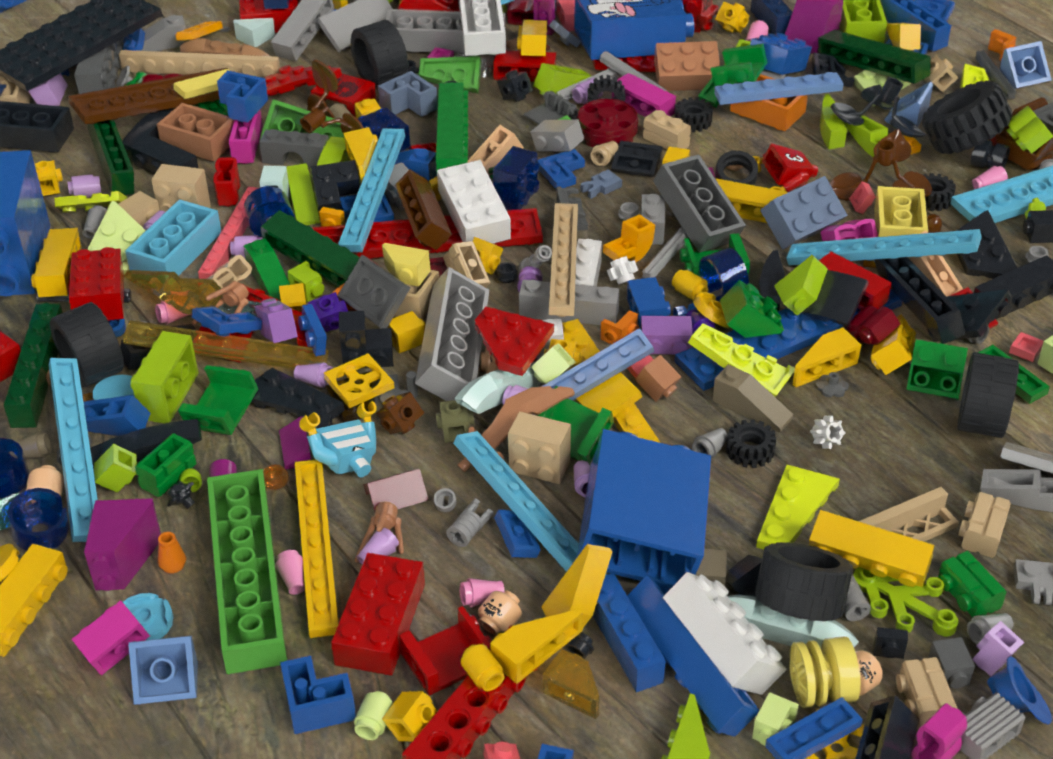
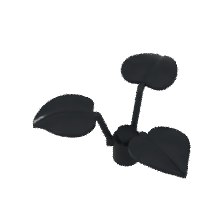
(883, 98)

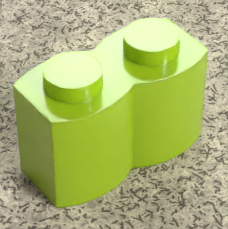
(1029, 130)

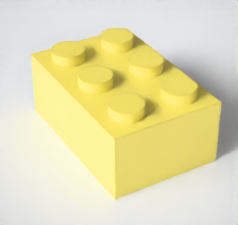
(900, 211)

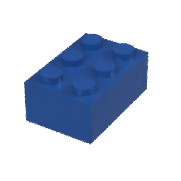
(784, 54)

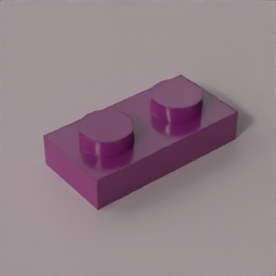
(545, 11)

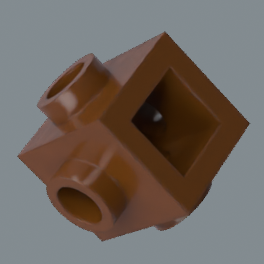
(399, 413)

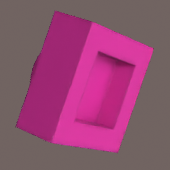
(441, 53)

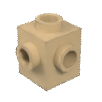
(941, 73)

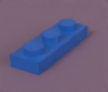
(814, 731)

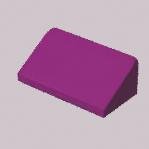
(294, 444)

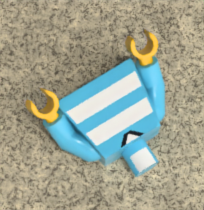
(343, 445)

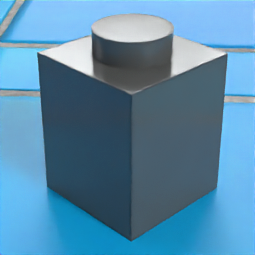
(954, 661)

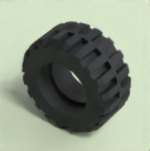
(967, 117)

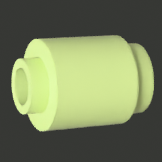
(370, 714)

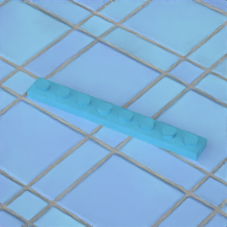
(372, 190)
(890, 246)
(73, 445)
(519, 498)

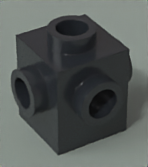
(514, 85)

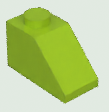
(802, 285)

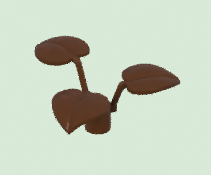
(319, 110)
(887, 151)

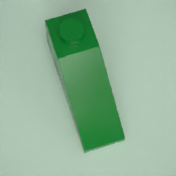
(265, 267)

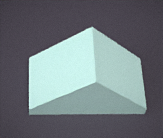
(254, 31)

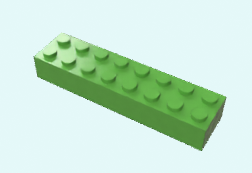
(245, 572)

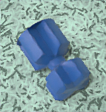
(682, 311)

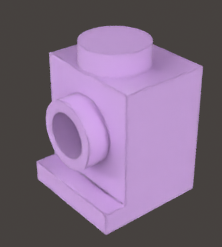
(996, 648)

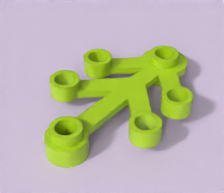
(944, 621)

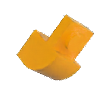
(635, 239)

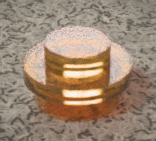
(275, 476)

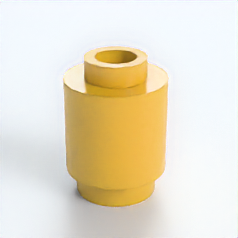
(689, 283)
(482, 667)

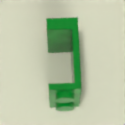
(740, 65)
(693, 259)
(223, 400)
(585, 426)

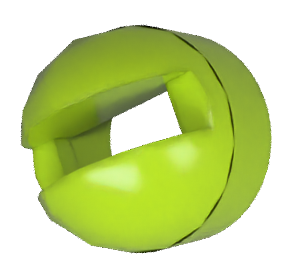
(191, 475)

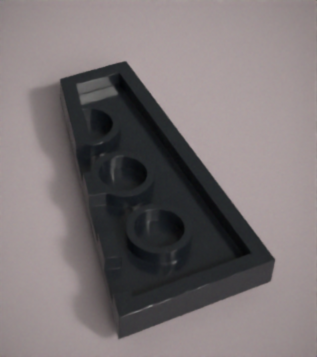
(292, 395)

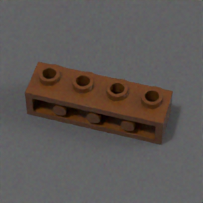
(423, 210)

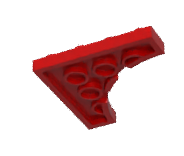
(292, 77)

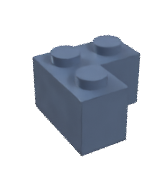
(408, 92)

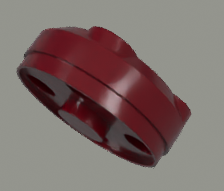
(607, 121)

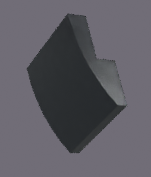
(637, 158)
(838, 298)

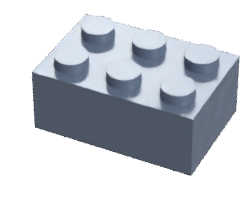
(803, 212)

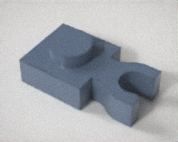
(566, 36)
(602, 182)

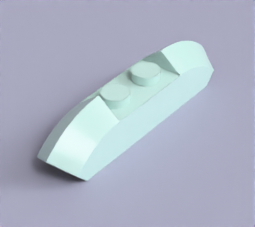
(489, 389)
(786, 628)

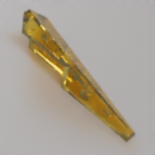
(177, 292)

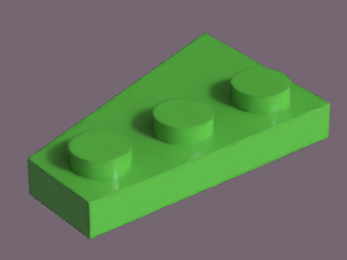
(452, 69)

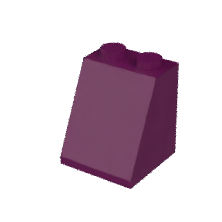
(814, 19)
(120, 541)

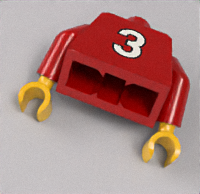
(787, 167)

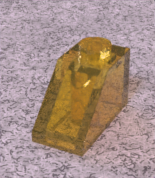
(572, 683)

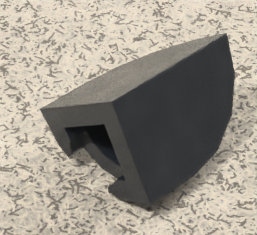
(744, 575)

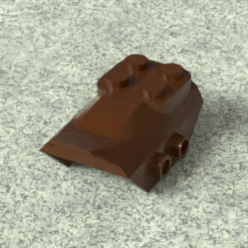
(1025, 158)

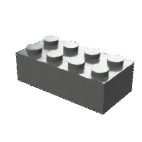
(698, 202)

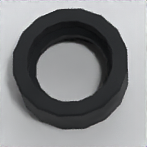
(740, 158)

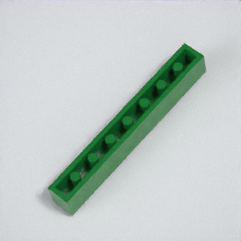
(452, 125)

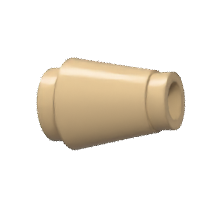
(603, 153)

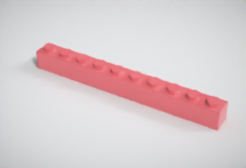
(221, 250)

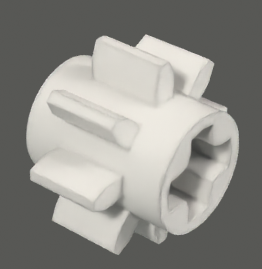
(622, 270)
(827, 432)

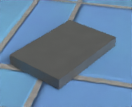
(374, 291)

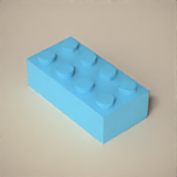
(175, 239)

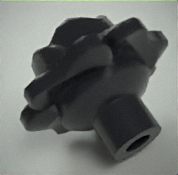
(180, 494)

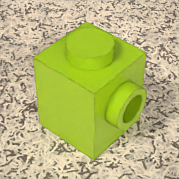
(115, 468)

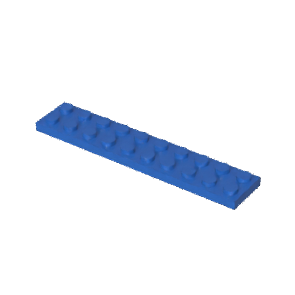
(797, 334)

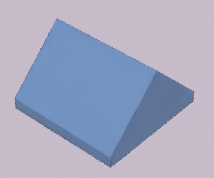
(1025, 65)
(913, 104)
(163, 669)

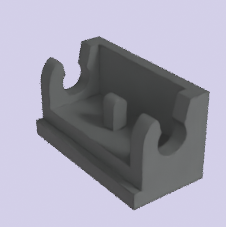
(562, 197)

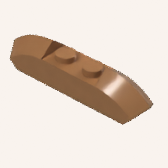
(217, 47)

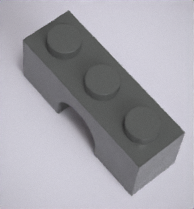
(277, 144)

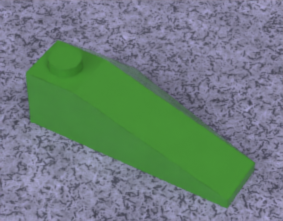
(287, 118)

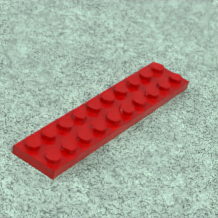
(524, 230)

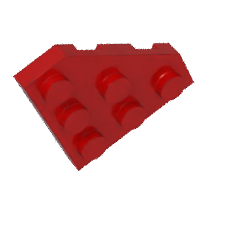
(512, 338)

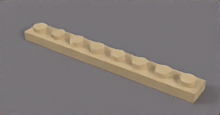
(197, 62)
(563, 260)

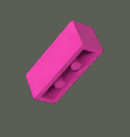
(646, 96)
(245, 139)

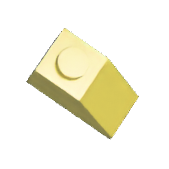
(407, 263)

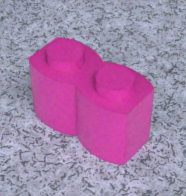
(850, 230)
(941, 734)

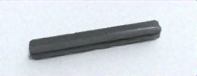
(995, 74)

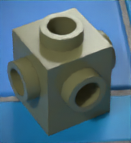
(454, 420)

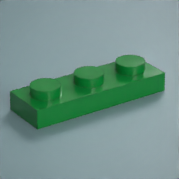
(1028, 385)

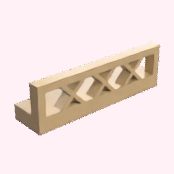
(916, 513)

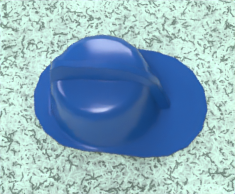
(1019, 691)

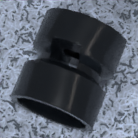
(990, 155)

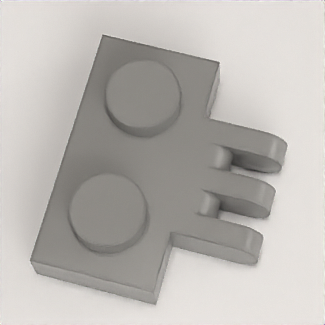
(1035, 577)

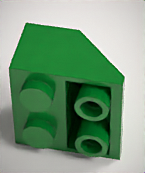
(750, 312)
(937, 369)

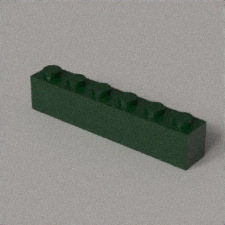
(875, 56)
(112, 156)
(304, 244)
(29, 380)

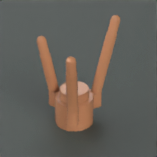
(234, 295)
(387, 518)

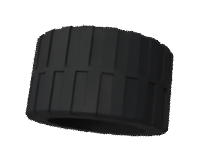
(379, 52)
(90, 339)
(988, 395)
(803, 581)

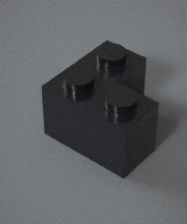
(333, 181)
(358, 341)

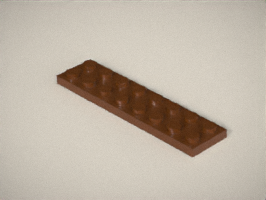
(135, 99)

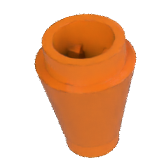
(170, 554)

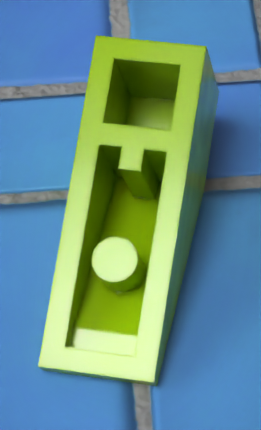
(557, 77)

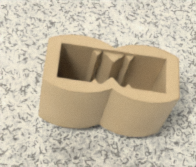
(233, 270)

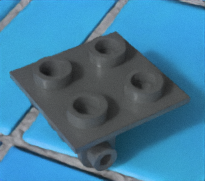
(553, 109)

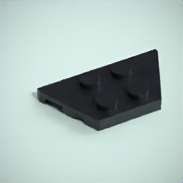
(992, 255)
(977, 311)

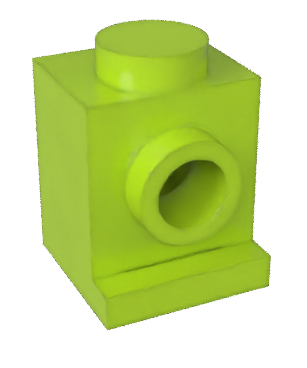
(311, 280)

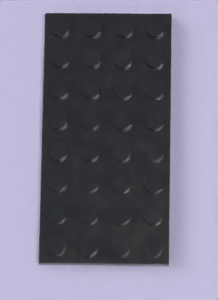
(72, 39)

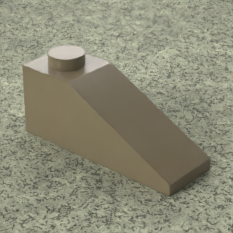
(746, 396)

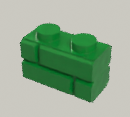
(165, 464)
(971, 585)

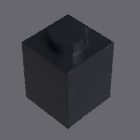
(1039, 226)

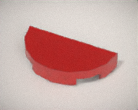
(707, 16)

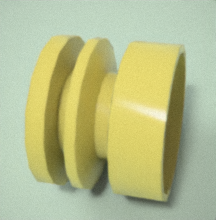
(824, 671)

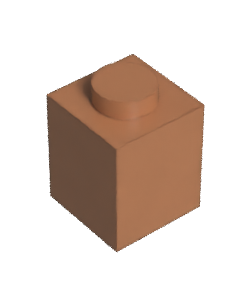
(658, 378)

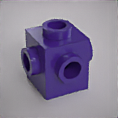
(328, 310)

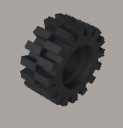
(606, 85)
(695, 113)
(941, 192)
(754, 433)

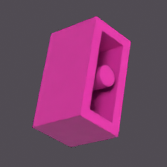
(108, 637)

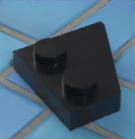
(827, 63)

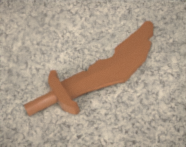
(531, 401)

